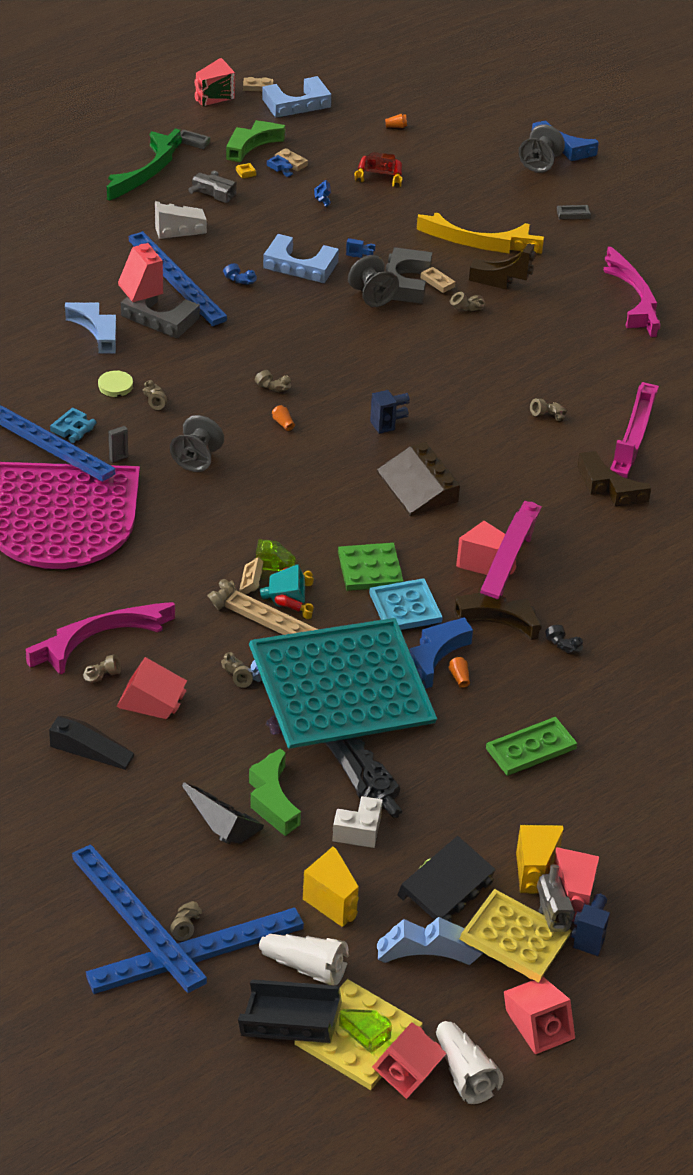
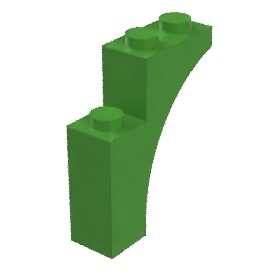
(245, 139)
(268, 796)

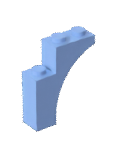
(101, 326)
(437, 938)

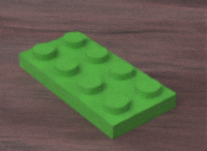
(531, 746)

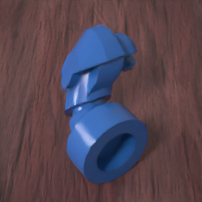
(233, 272)

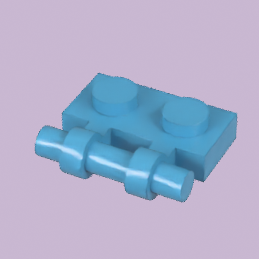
(69, 422)

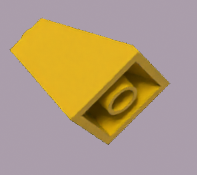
(536, 853)
(331, 888)

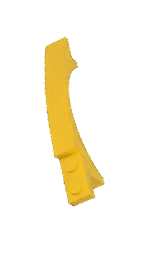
(501, 242)

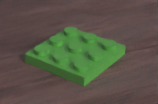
(369, 565)

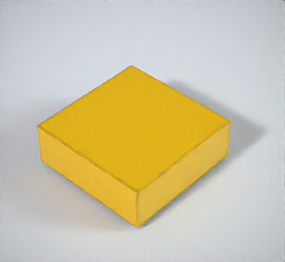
(246, 170)

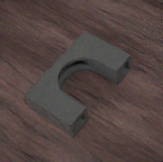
(409, 261)
(171, 322)

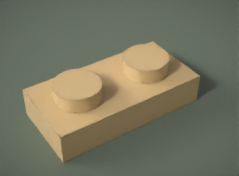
(256, 84)
(295, 160)
(437, 279)
(251, 576)

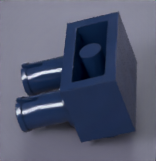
(385, 412)
(591, 926)

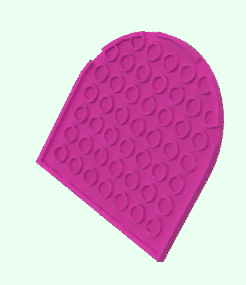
(64, 515)

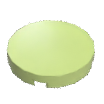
(115, 383)

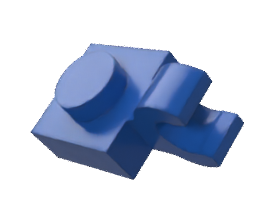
(279, 163)
(322, 193)
(357, 248)

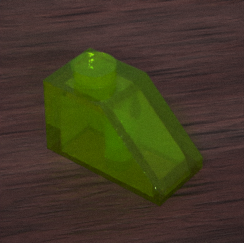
(274, 555)
(366, 1027)

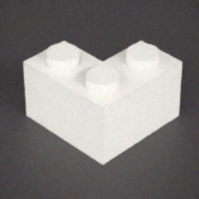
(358, 827)

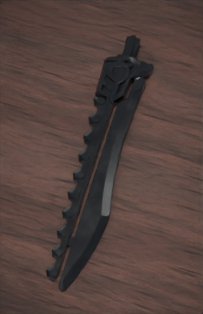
(376, 779)

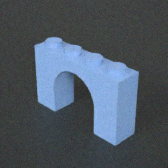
(281, 105)
(317, 268)

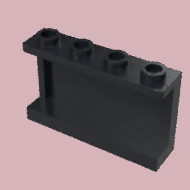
(448, 880)
(291, 1011)

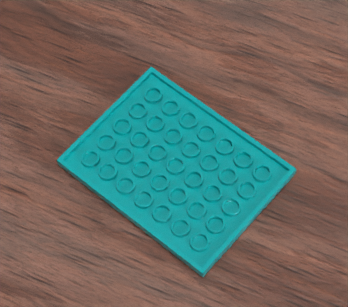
(342, 682)

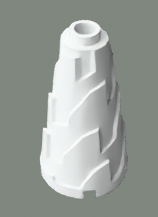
(308, 955)
(471, 1068)

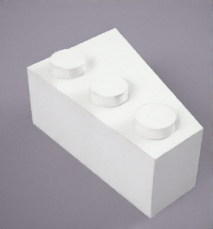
(179, 221)

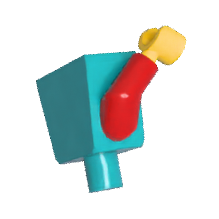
(288, 589)

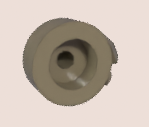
(460, 301)
(264, 379)
(156, 396)
(539, 407)
(219, 598)
(95, 673)
(241, 674)
(181, 926)

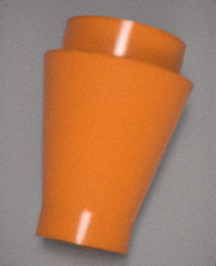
(397, 121)
(283, 417)
(459, 670)

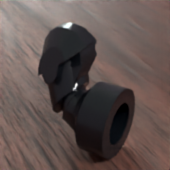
(557, 633)

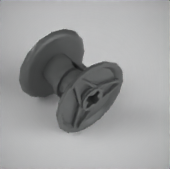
(541, 148)
(376, 284)
(194, 447)

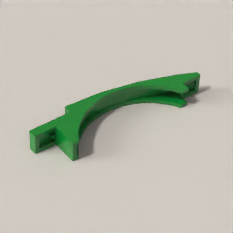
(163, 147)

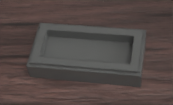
(194, 139)
(573, 212)
(118, 444)

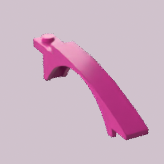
(645, 312)
(628, 449)
(518, 531)
(59, 648)

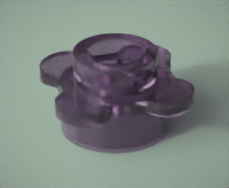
(273, 725)

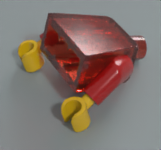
(380, 163)

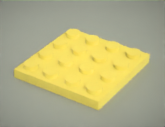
(514, 935)
(344, 1051)

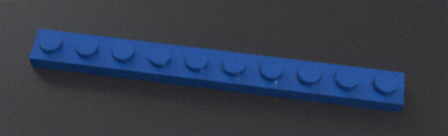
(183, 283)
(56, 445)
(140, 919)
(197, 949)

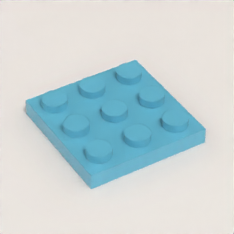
(407, 602)

